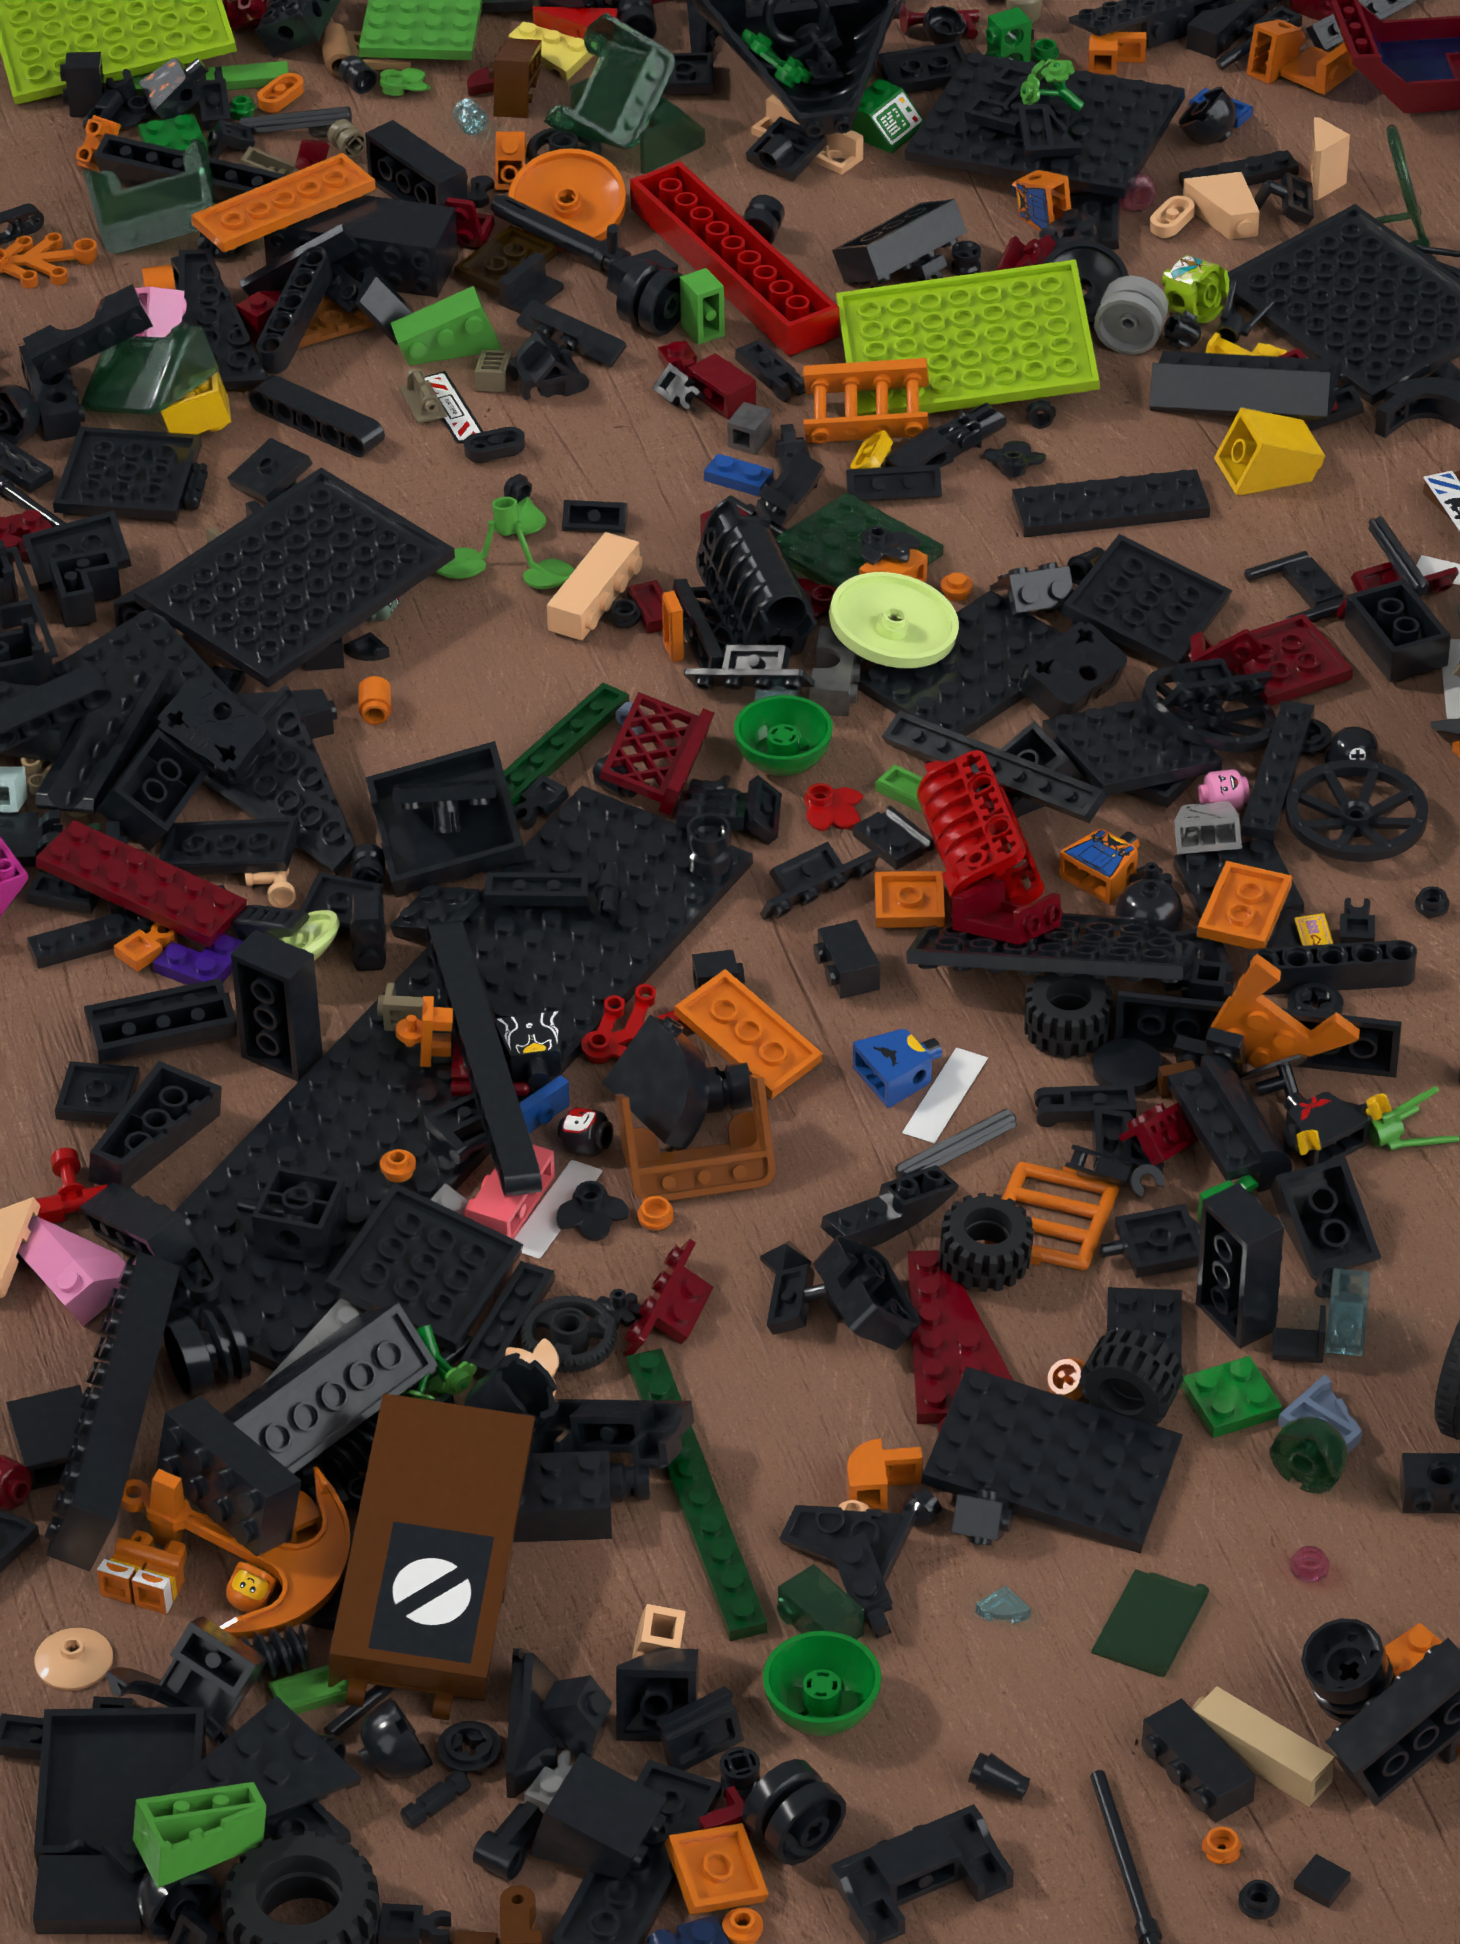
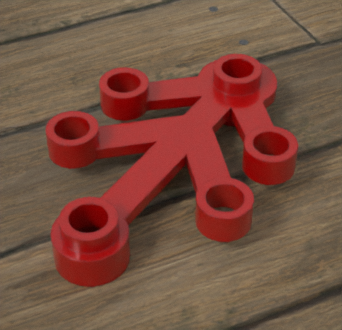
(603, 1044)

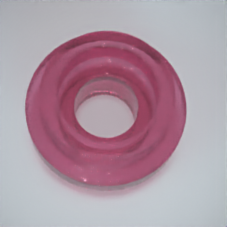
(1309, 1564)

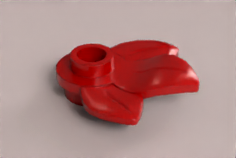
(831, 806)

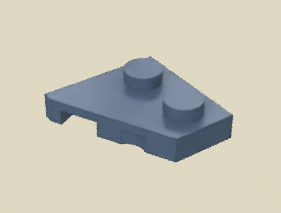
(1322, 1403)

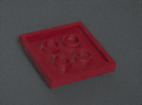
(1297, 658)

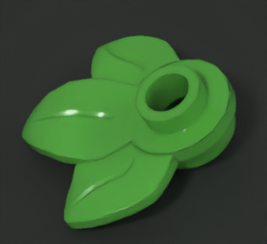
(396, 82)

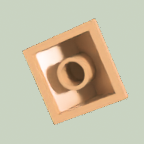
(1328, 158)

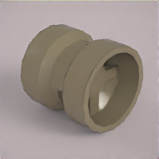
(347, 138)

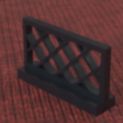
(700, 631)

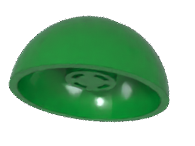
(783, 734)
(822, 1682)

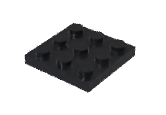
(1202, 869)

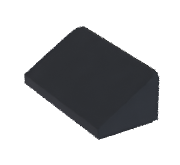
(594, 516)

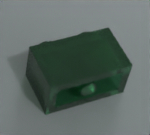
(818, 1604)

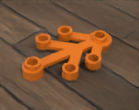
(37, 258)

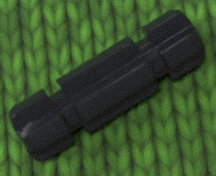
(195, 486)
(435, 1799)

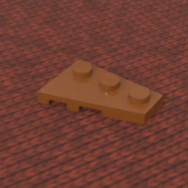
(332, 322)

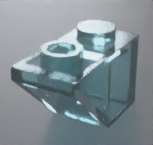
(1348, 1312)

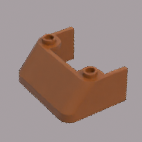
(705, 1170)

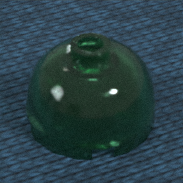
(1310, 1453)

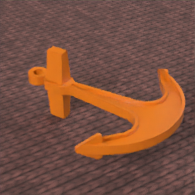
(305, 1570)

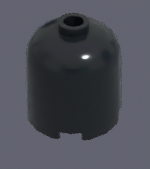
(516, 1388)

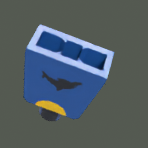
(895, 1064)

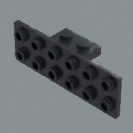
(1158, 18)

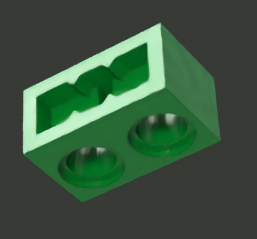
(1009, 35)

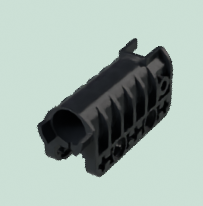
(752, 579)

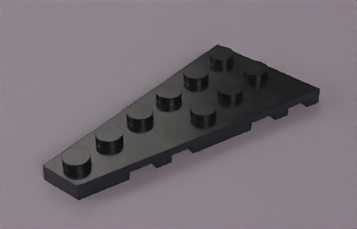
(212, 308)
(272, 1751)

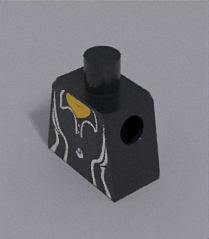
(532, 1046)

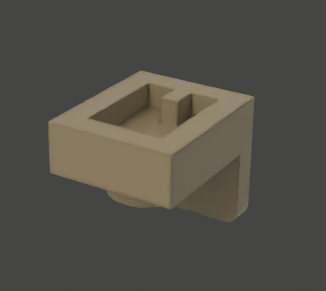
(396, 1008)

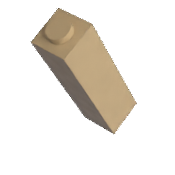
(1267, 1746)

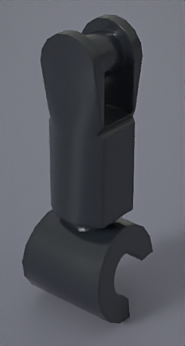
(113, 98)
(1114, 1170)

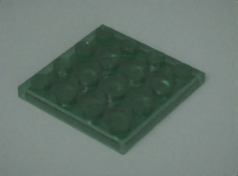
(829, 541)

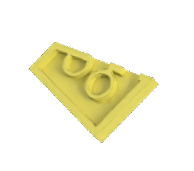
(558, 50)

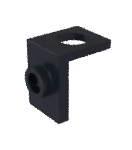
(1300, 1343)

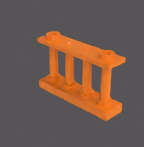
(865, 377)

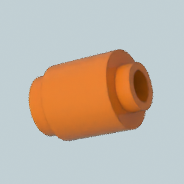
(374, 700)

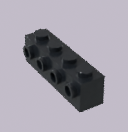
(139, 1224)

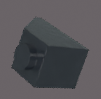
(577, 1713)

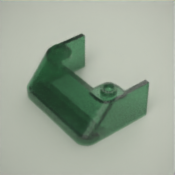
(671, 133)

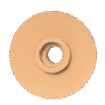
(73, 1659)

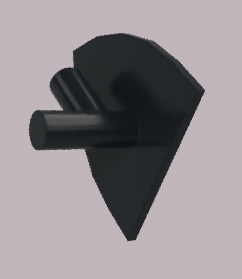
(1285, 1079)

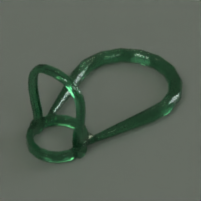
(1400, 163)

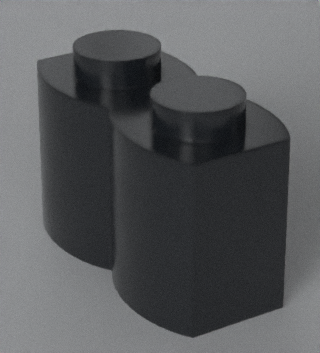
(368, 930)

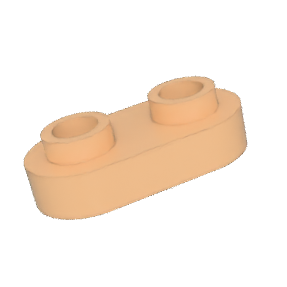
(1172, 216)

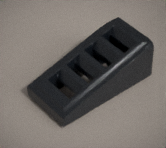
(268, 920)

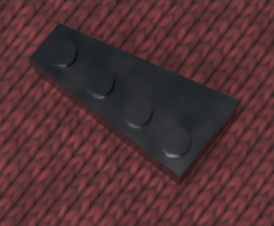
(153, 1125)

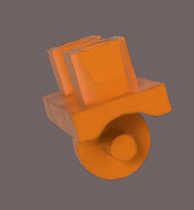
(95, 132)
(433, 1019)

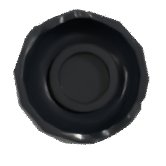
(943, 25)

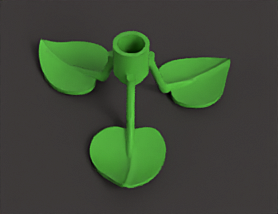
(508, 520)

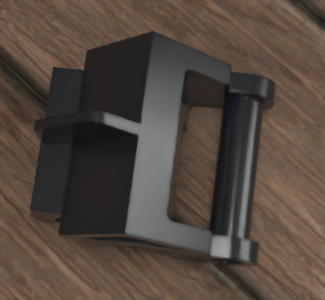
(546, 366)

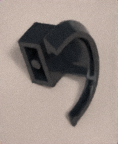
(207, 1672)

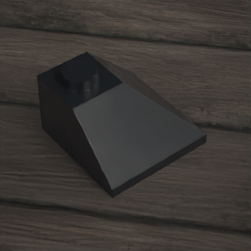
(652, 1689)

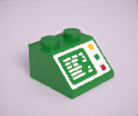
(886, 116)

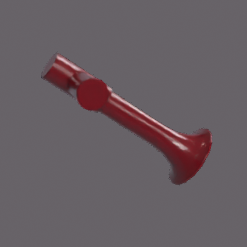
(909, 18)

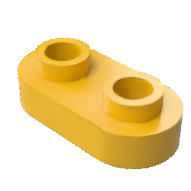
(873, 451)

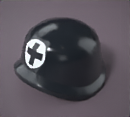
(1354, 744)

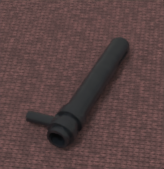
(560, 234)

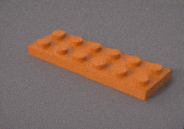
(283, 202)

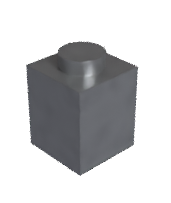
(749, 428)

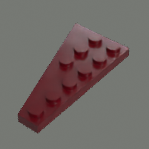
(947, 1337)

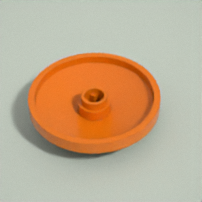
(574, 189)

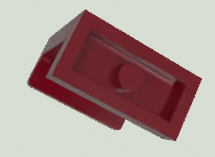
(989, 915)

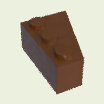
(514, 73)

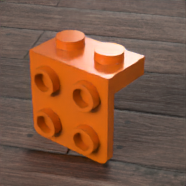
(1319, 69)

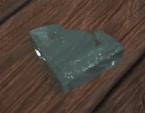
(1003, 1606)

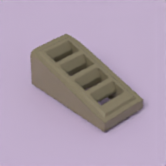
(263, 160)
(492, 370)

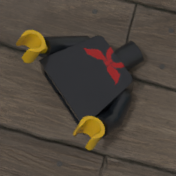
(1327, 1126)

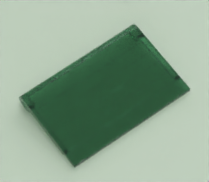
(1150, 1622)

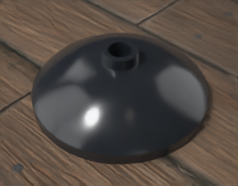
(1096, 270)

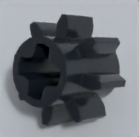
(1182, 330)

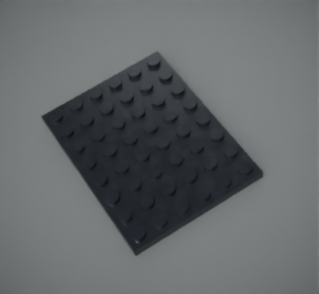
(1115, 126)
(1357, 298)
(294, 576)

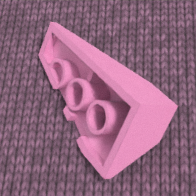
(72, 1267)

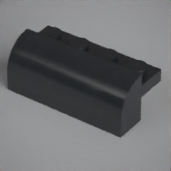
(160, 1021)
(1229, 1122)

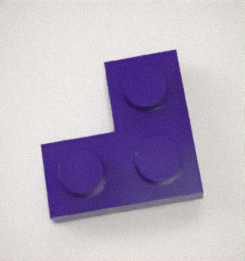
(193, 966)

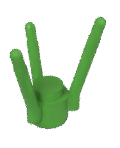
(1390, 1127)

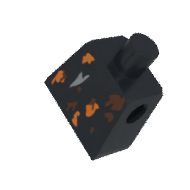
(174, 87)

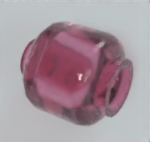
(1141, 193)

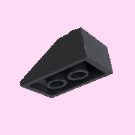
(1039, 748)
(1325, 1216)

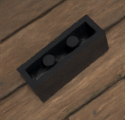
(1198, 1760)

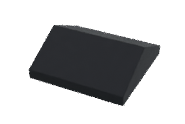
(381, 302)

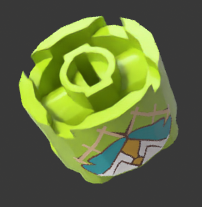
(1196, 288)

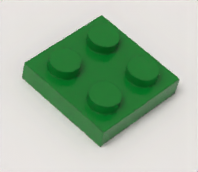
(172, 132)
(1231, 1396)

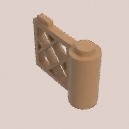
(340, 44)

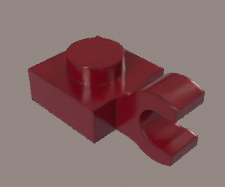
(677, 354)

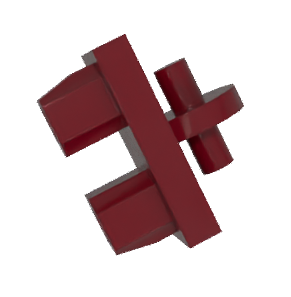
(244, 13)

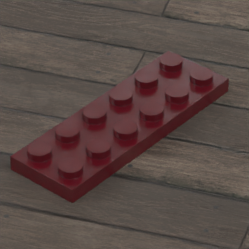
(140, 883)

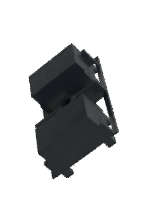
(20, 650)

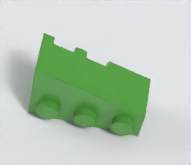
(446, 330)
(197, 1829)

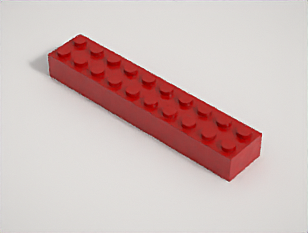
(743, 261)

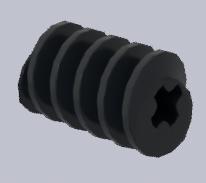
(350, 1452)
(281, 1651)

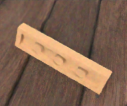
(845, 145)

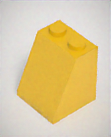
(1267, 452)

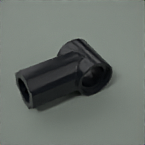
(507, 1847)

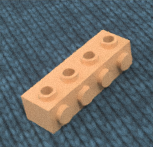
(593, 586)

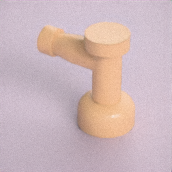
(280, 893)

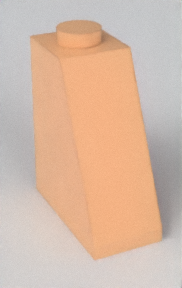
(1224, 204)

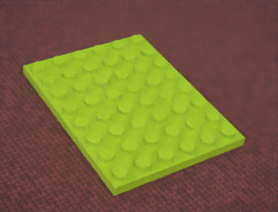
(126, 32)
(982, 336)

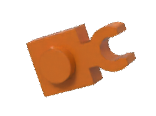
(141, 948)

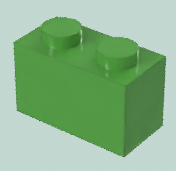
(702, 306)

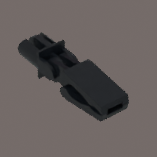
(948, 441)

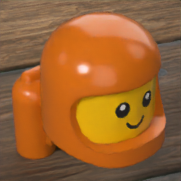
(250, 1587)

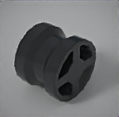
(966, 258)

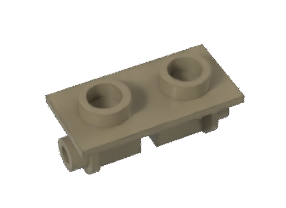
(421, 397)

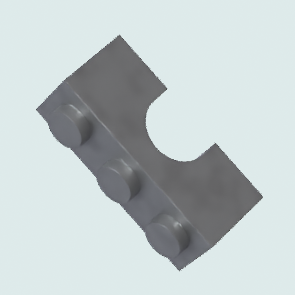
(835, 674)

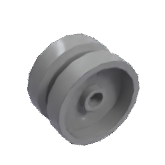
(1131, 315)

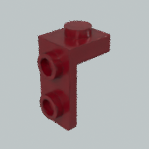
(471, 226)
(1234, 650)

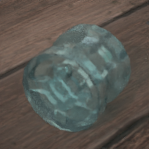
(472, 123)

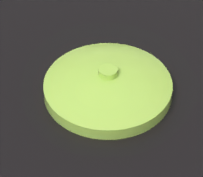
(893, 620)

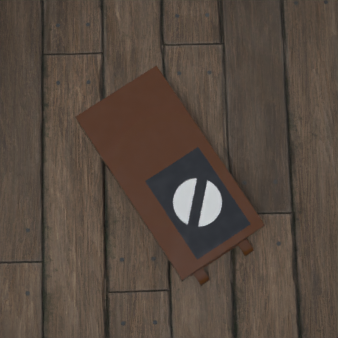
(431, 1551)

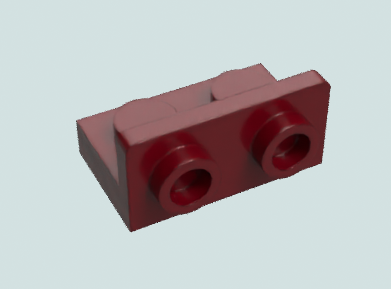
(1019, 255)
(1161, 1132)

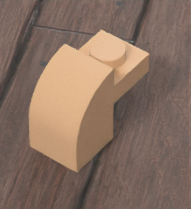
(658, 1629)

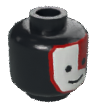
(585, 1132)

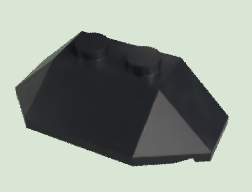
(531, 1738)

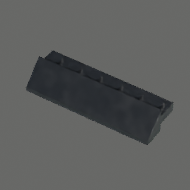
(1230, 382)

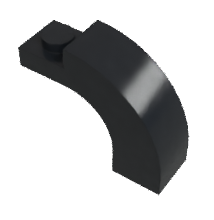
(1419, 399)
(791, 487)

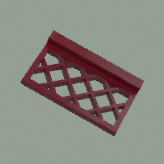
(678, 766)

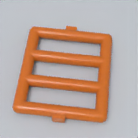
(1066, 1177)

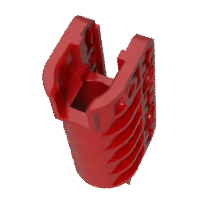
(971, 833)

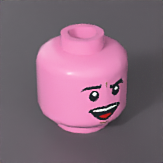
(1225, 786)

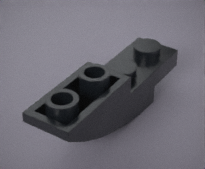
(896, 1209)

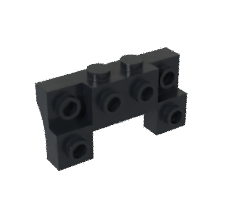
(639, 1427)
(915, 1865)

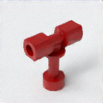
(70, 1195)

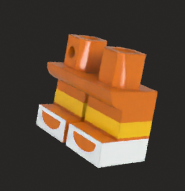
(143, 1572)

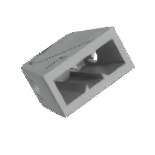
(1207, 828)

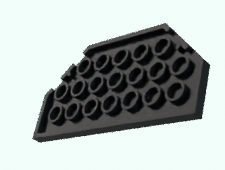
(1081, 945)

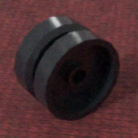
(650, 297)
(793, 1811)

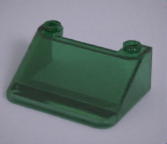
(621, 87)
(152, 209)
(149, 372)

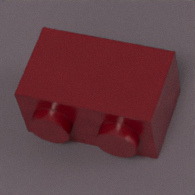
(722, 384)

